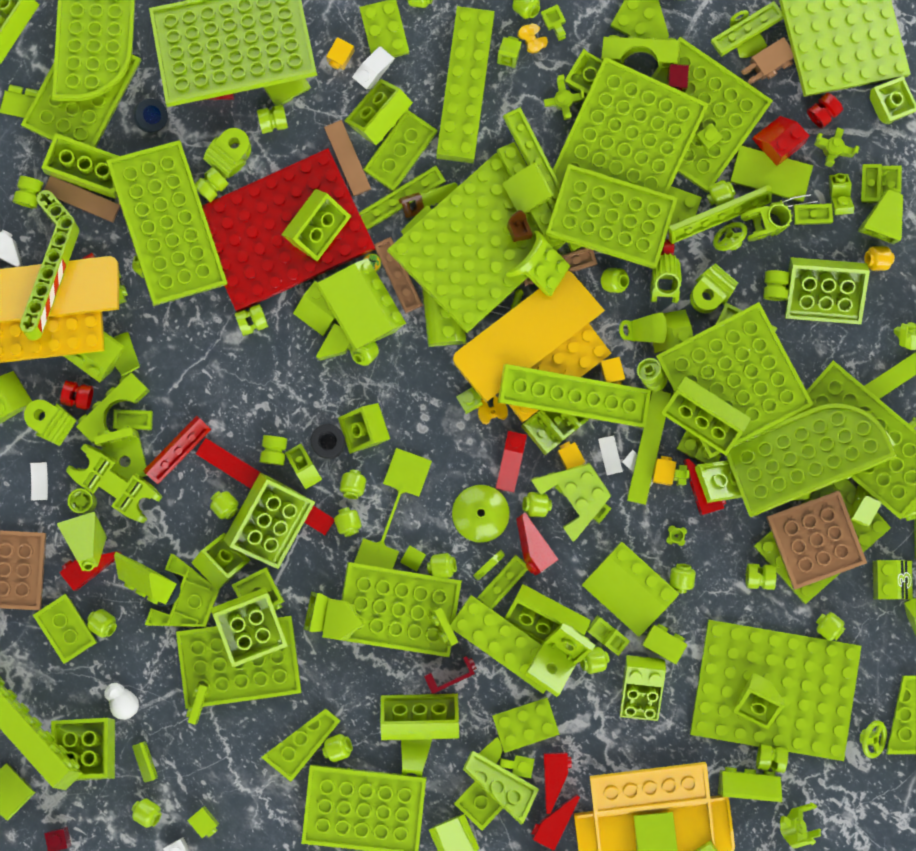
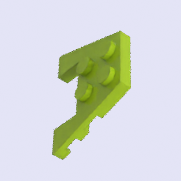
(583, 491)
(194, 600)

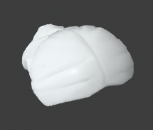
(121, 701)

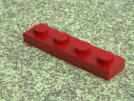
(177, 450)

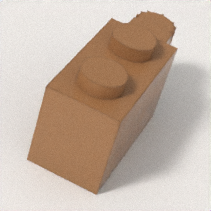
(770, 61)

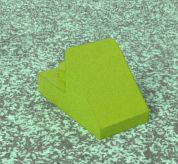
(864, 507)

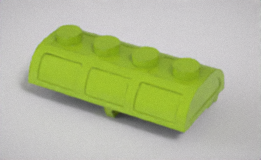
(440, 326)

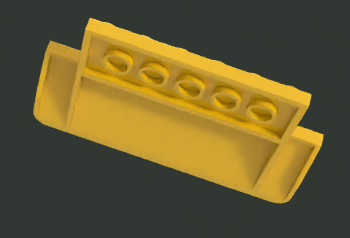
(75, 317)
(538, 335)
(650, 791)

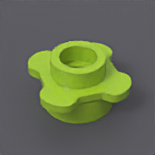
(681, 535)

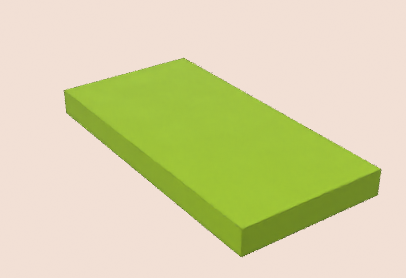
(400, 150)
(757, 170)

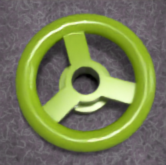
(731, 239)
(871, 738)

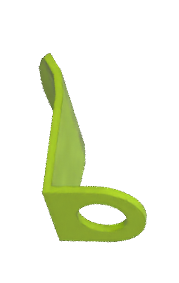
(753, 45)
(645, 329)
(128, 360)
(414, 755)

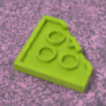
(641, 19)

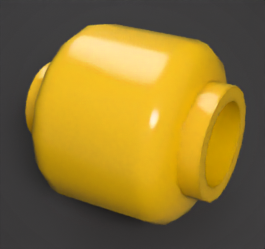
(879, 258)

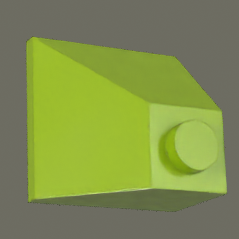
(678, 330)
(759, 701)

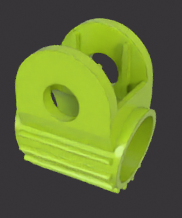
(226, 159)
(763, 213)
(667, 268)
(717, 285)
(55, 424)

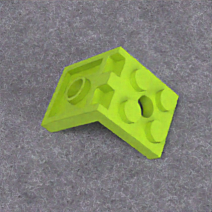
(120, 444)
(562, 652)

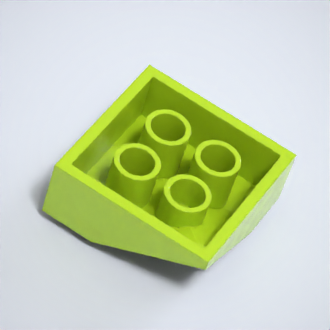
(249, 627)
(89, 744)

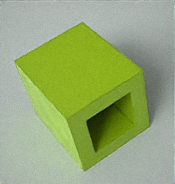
(203, 822)

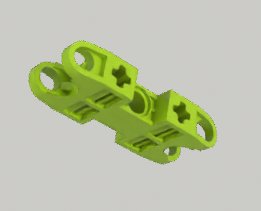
(114, 483)

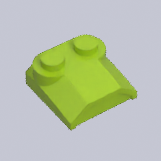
(583, 72)
(892, 100)

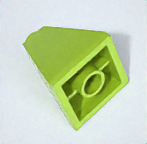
(885, 218)
(85, 539)
(316, 612)

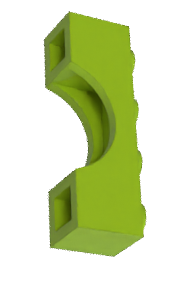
(619, 49)
(129, 390)

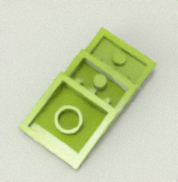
(551, 428)

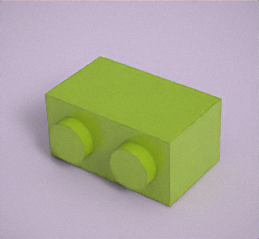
(664, 644)

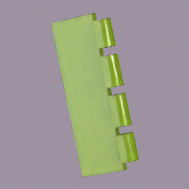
(16, 103)

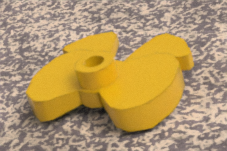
(528, 34)
(487, 413)

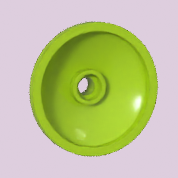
(476, 527)

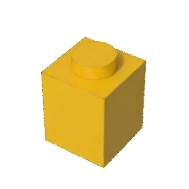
(340, 54)
(612, 370)
(570, 455)
(664, 471)

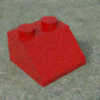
(781, 139)

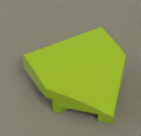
(341, 620)

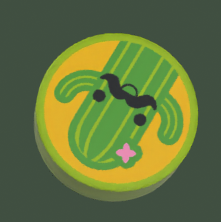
(375, 261)

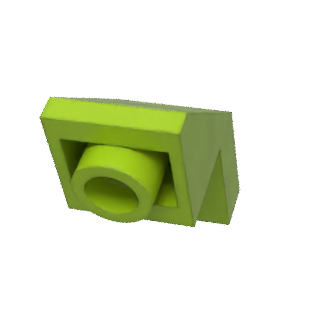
(841, 194)

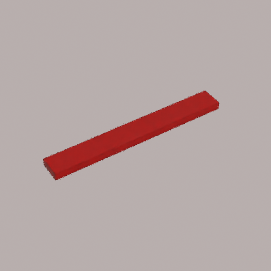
(247, 475)

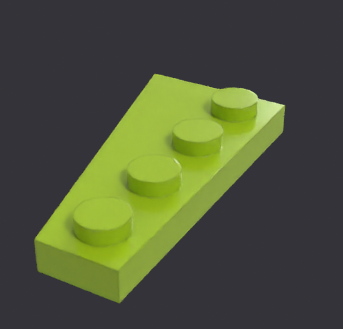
(903, 729)
(300, 746)
(504, 787)

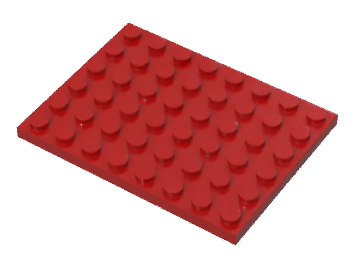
(250, 226)

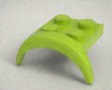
(542, 266)

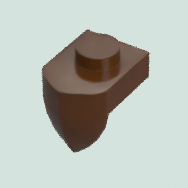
(519, 227)

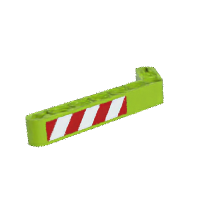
(34, 323)

